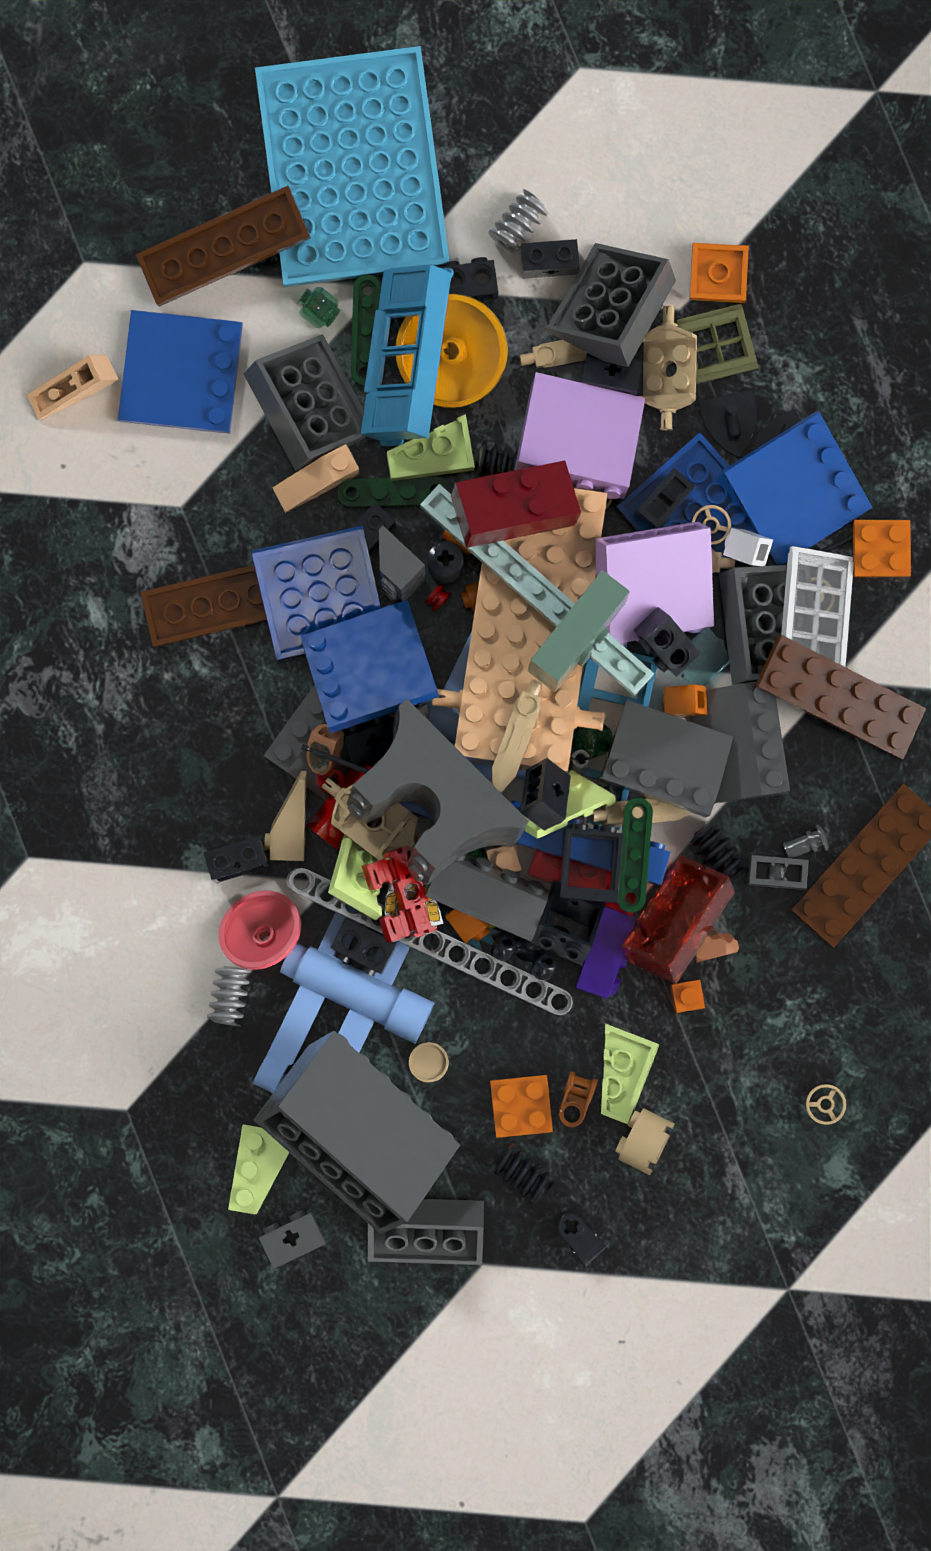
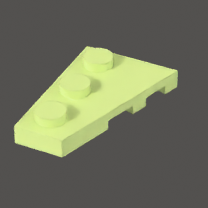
(444, 452)
(582, 800)
(349, 880)
(625, 1072)
(256, 1169)

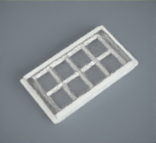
(818, 601)

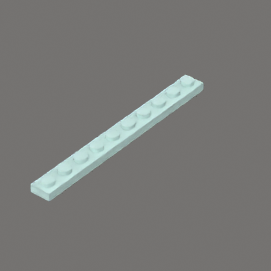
(538, 592)

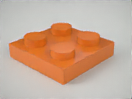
(719, 272)
(881, 548)
(521, 1106)

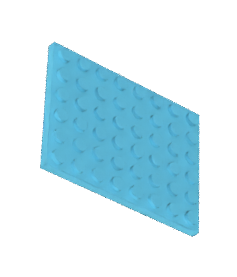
(359, 162)

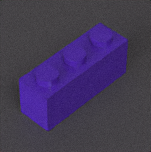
(606, 954)

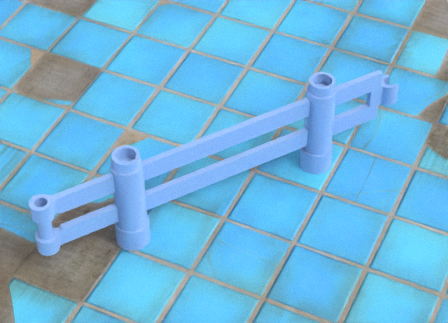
(328, 977)

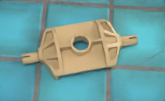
(662, 347)
(395, 831)

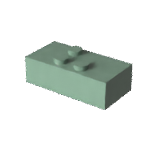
(578, 631)

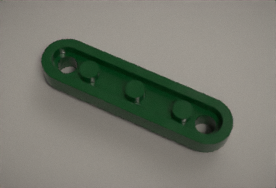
(362, 324)
(387, 493)
(635, 854)

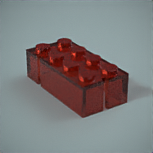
(678, 919)

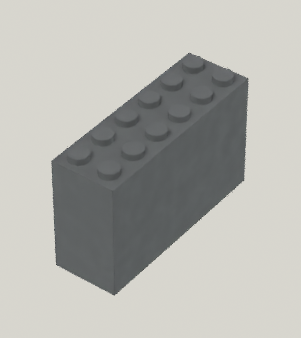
(357, 1132)

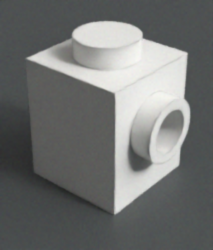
(747, 547)

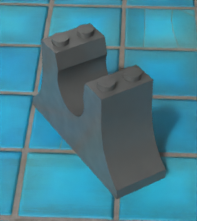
(434, 774)

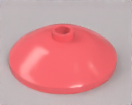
(251, 921)

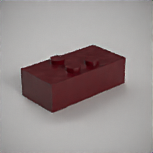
(515, 504)

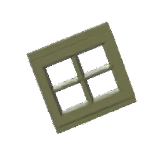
(713, 319)

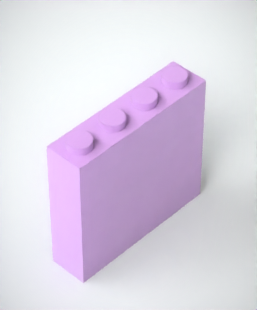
(586, 428)
(660, 570)

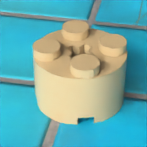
(644, 1141)

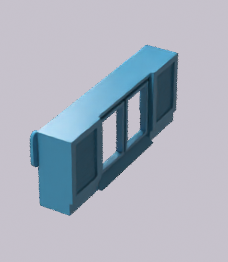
(406, 409)

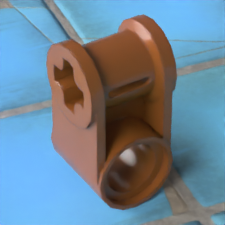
(576, 1097)

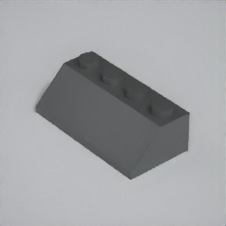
(399, 568)
(491, 895)
(435, 1234)

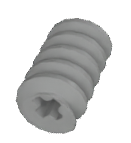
(518, 221)
(228, 995)

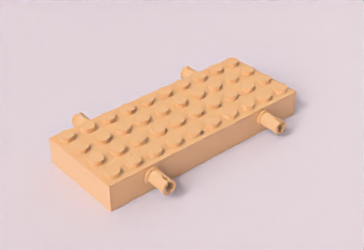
(509, 635)

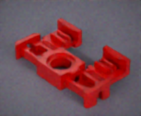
(407, 921)

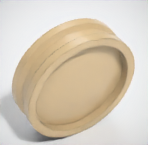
(428, 1062)

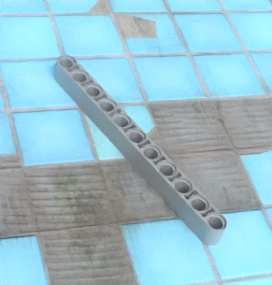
(441, 950)

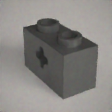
(777, 872)
(281, 1252)

